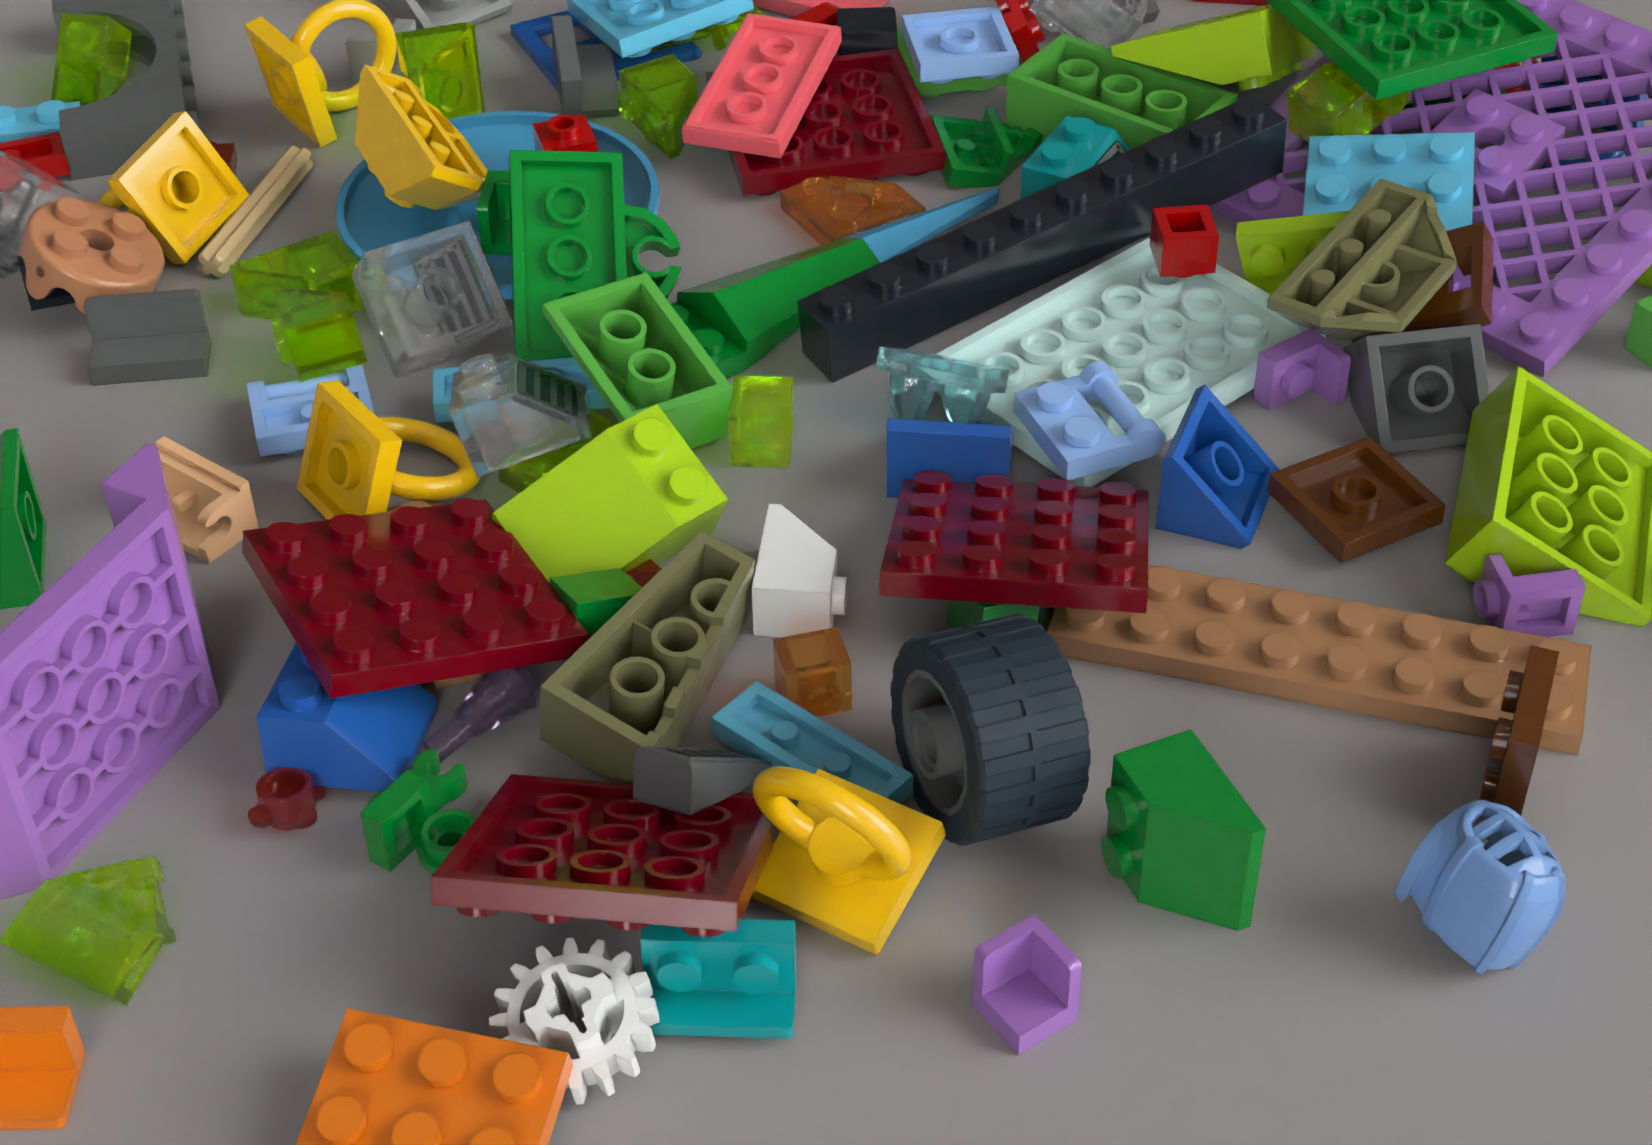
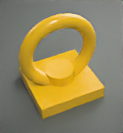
(294, 75)
(177, 188)
(355, 455)
(841, 854)

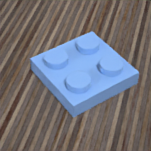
(959, 44)

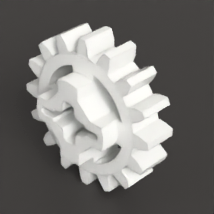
(601, 993)

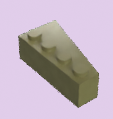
(650, 661)

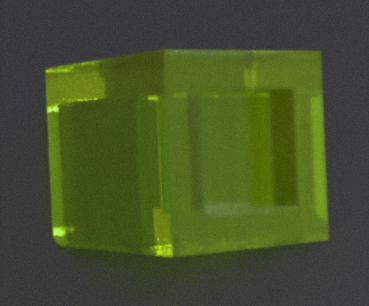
(761, 421)

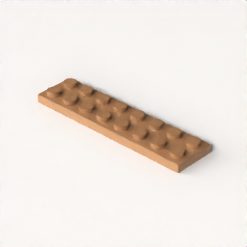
(1328, 654)

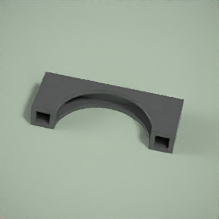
(110, 130)

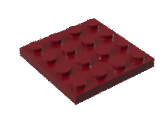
(857, 126)
(1019, 543)
(410, 596)
(603, 855)

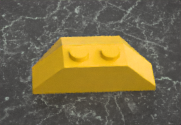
(413, 145)

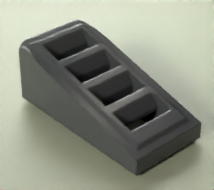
(691, 776)

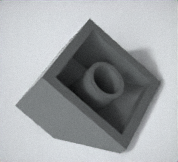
(1418, 386)

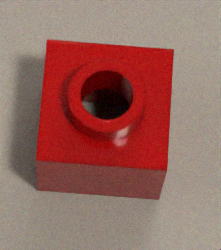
(565, 134)
(1184, 241)

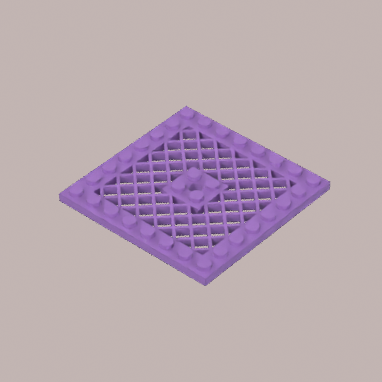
(1544, 319)

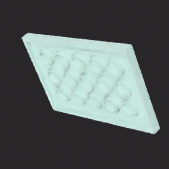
(1151, 331)

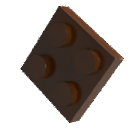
(1356, 499)
(1518, 739)

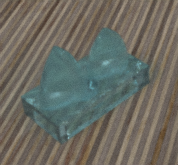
(915, 379)

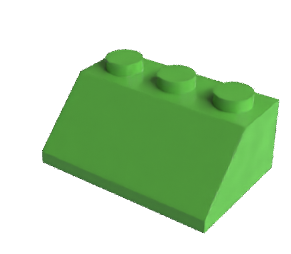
(643, 356)

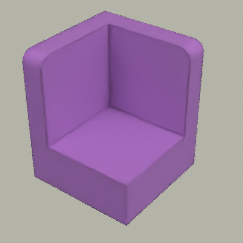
(1026, 984)

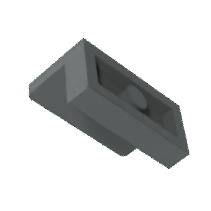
(583, 73)
(147, 337)

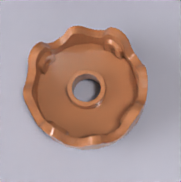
(60, 256)

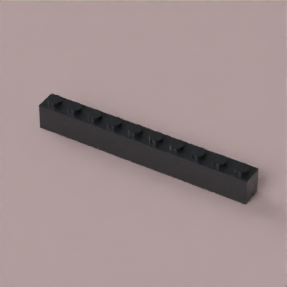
(1038, 237)

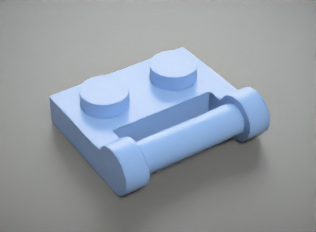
(284, 409)
(1072, 431)

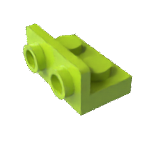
(1277, 246)

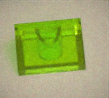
(444, 67)

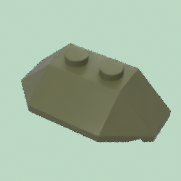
(1371, 267)

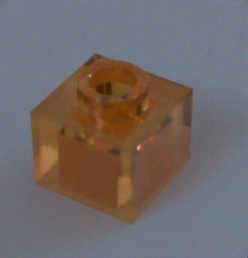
(814, 671)

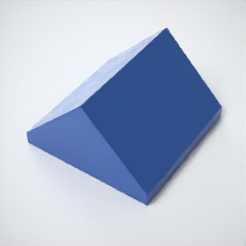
(948, 447)
(1213, 476)

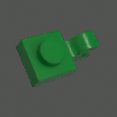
(398, 813)

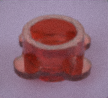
(286, 800)

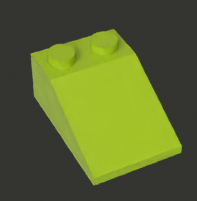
(616, 501)

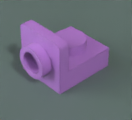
(1300, 366)
(1530, 603)

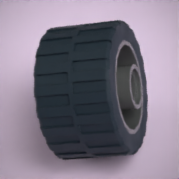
(990, 728)

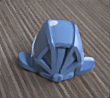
(1488, 899)

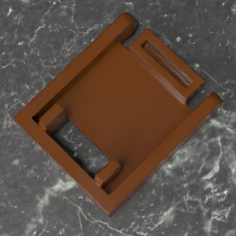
(1469, 305)

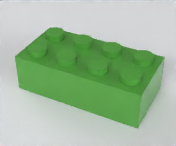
(1088, 82)

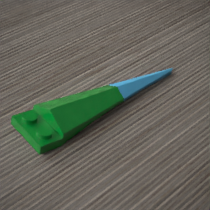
(757, 308)

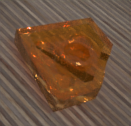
(845, 206)

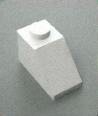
(795, 579)

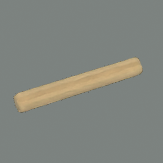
(255, 212)

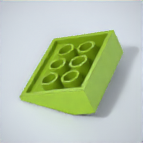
(1225, 49)
(1556, 495)

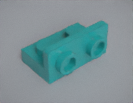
(723, 982)

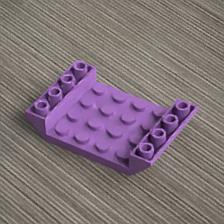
(99, 682)

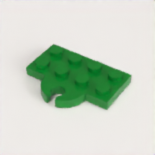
(573, 237)

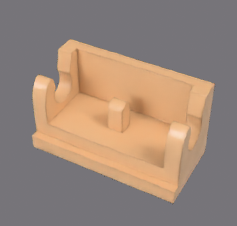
(207, 501)

